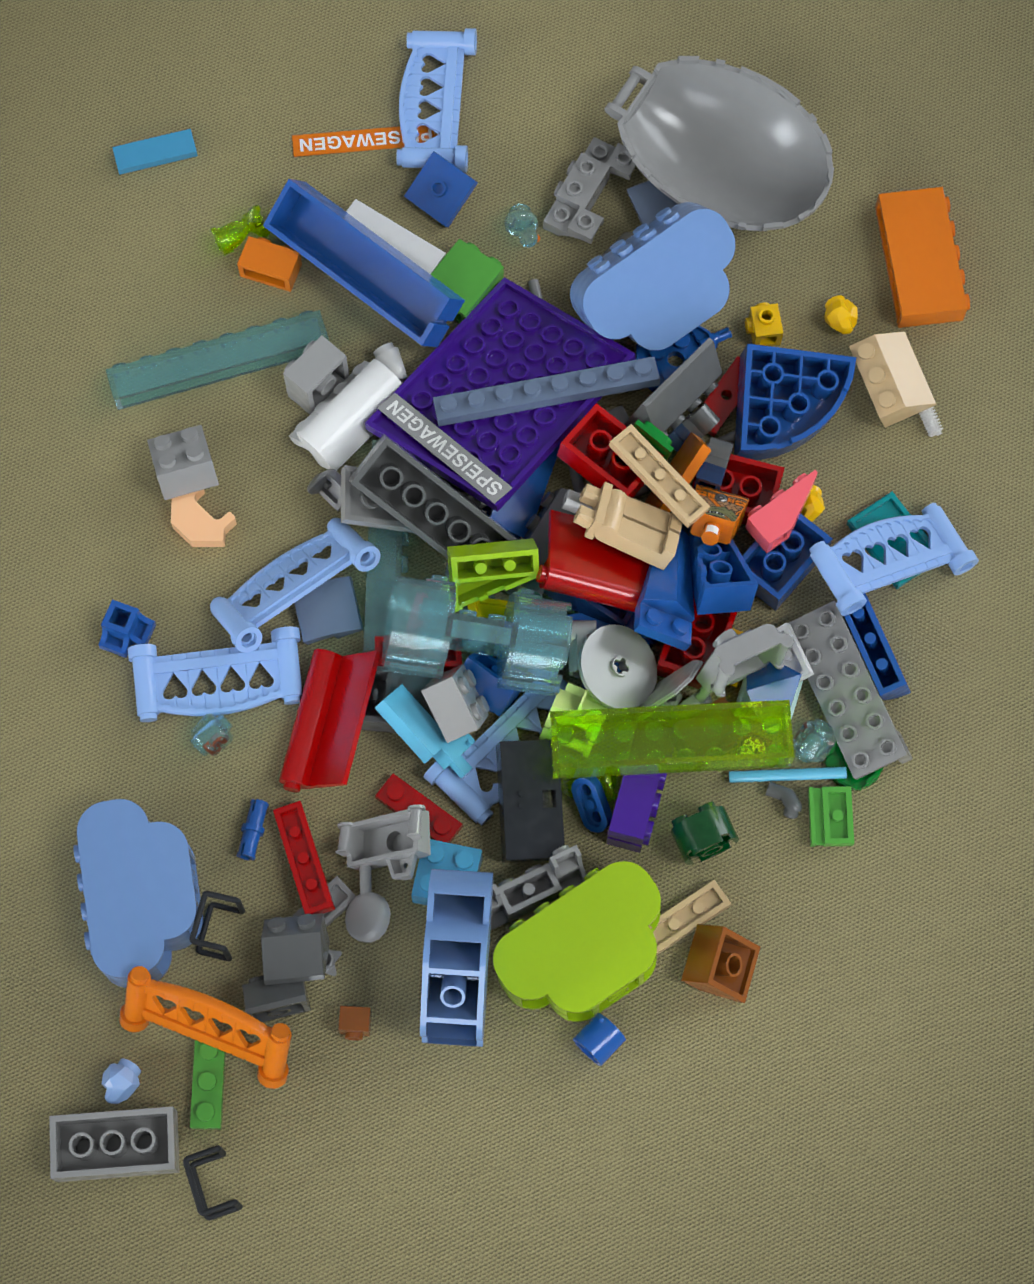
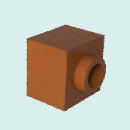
(355, 1022)

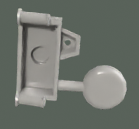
(737, 657)
(377, 843)

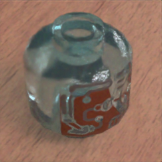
(211, 734)
(814, 741)

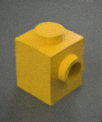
(764, 324)

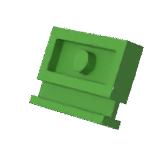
(830, 816)

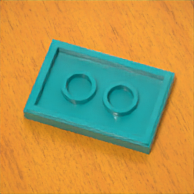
(885, 508)

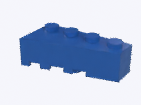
(720, 578)

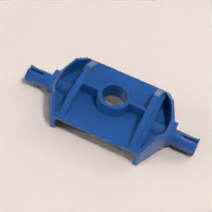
(682, 348)

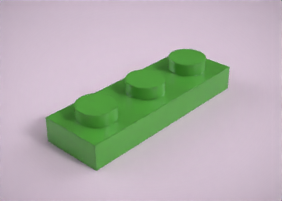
(207, 1087)

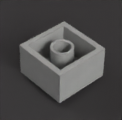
(315, 373)
(182, 462)
(456, 703)

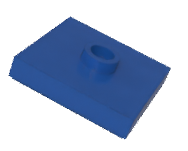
(441, 189)

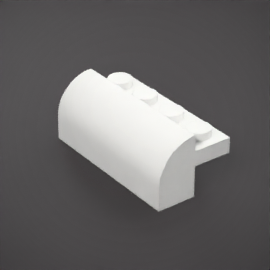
(338, 422)

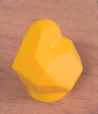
(841, 314)
(814, 504)

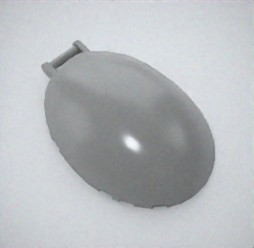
(725, 142)

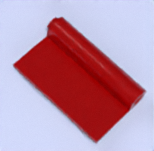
(589, 567)
(329, 720)

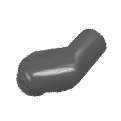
(788, 798)

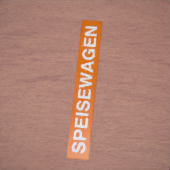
(354, 140)

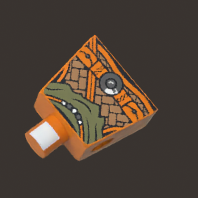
(722, 518)

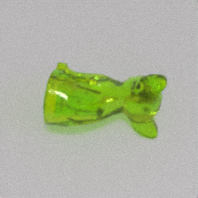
(235, 232)

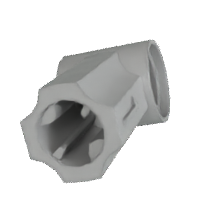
(580, 631)

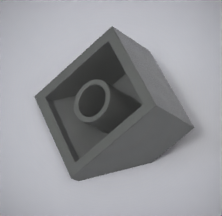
(294, 949)
(275, 1000)

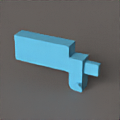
(422, 731)

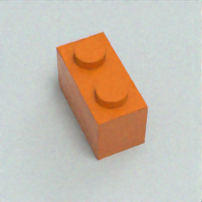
(269, 263)

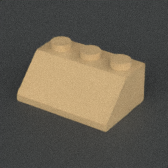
(892, 376)

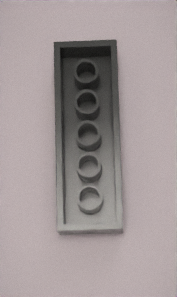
(423, 499)

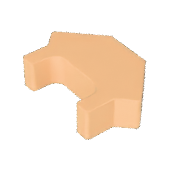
(196, 524)

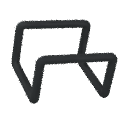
(226, 956)
(215, 1211)

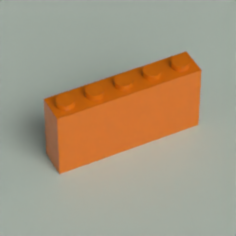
(921, 257)

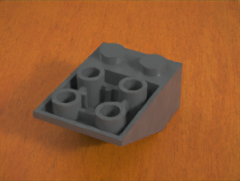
(383, 685)

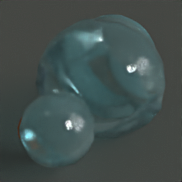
(523, 224)

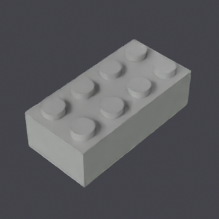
(114, 1144)

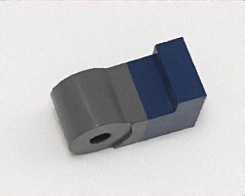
(698, 422)
(715, 465)

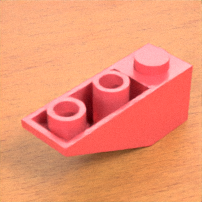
(776, 520)

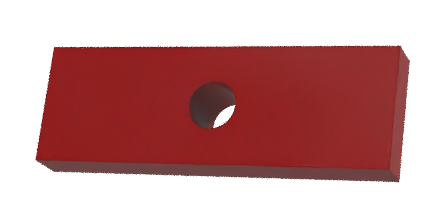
(726, 387)

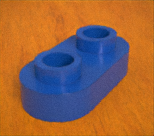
(591, 802)

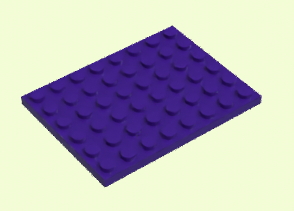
(499, 343)

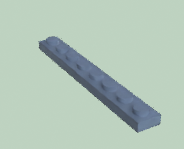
(546, 391)

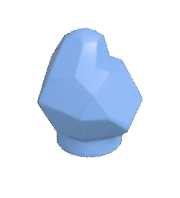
(120, 1081)

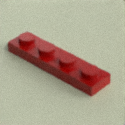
(303, 859)

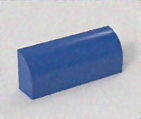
(526, 499)
(877, 653)

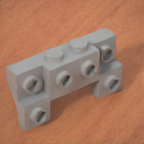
(582, 187)
(537, 886)

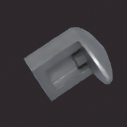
(328, 486)

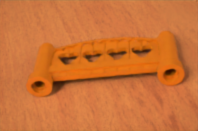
(143, 1006)

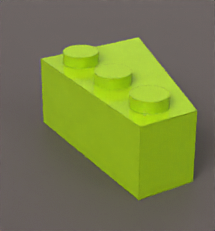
(490, 568)

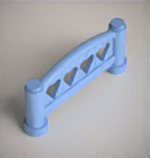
(449, 49)
(850, 584)
(243, 621)
(154, 673)
(482, 755)

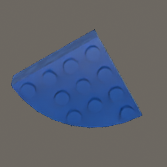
(786, 398)

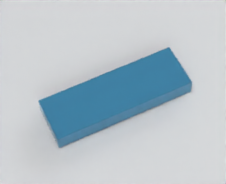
(154, 151)

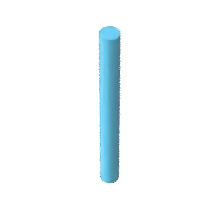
(787, 774)

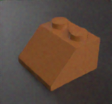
(720, 962)

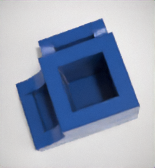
(123, 628)

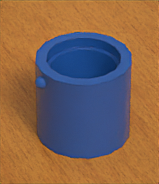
(599, 1039)

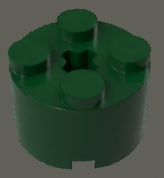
(703, 833)

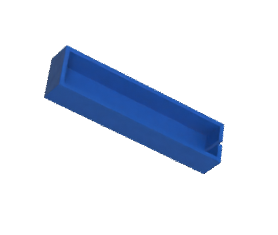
(363, 263)

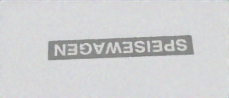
(444, 448)

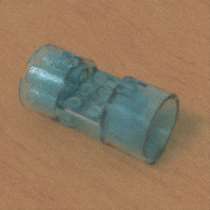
(528, 639)

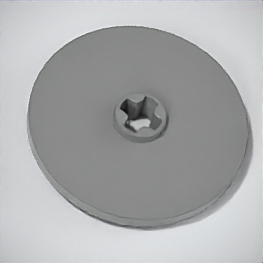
(600, 675)

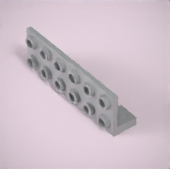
(848, 693)

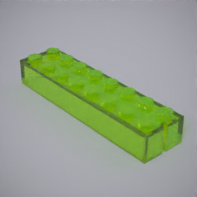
(671, 739)

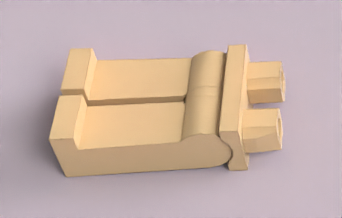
(629, 524)

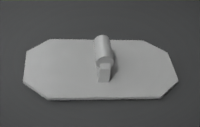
(671, 686)

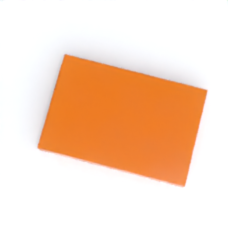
(686, 463)

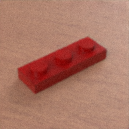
(399, 795)

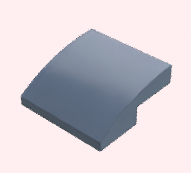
(648, 201)
(329, 611)

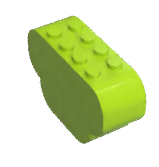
(584, 945)

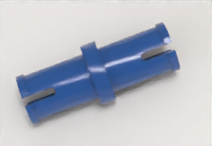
(252, 829)

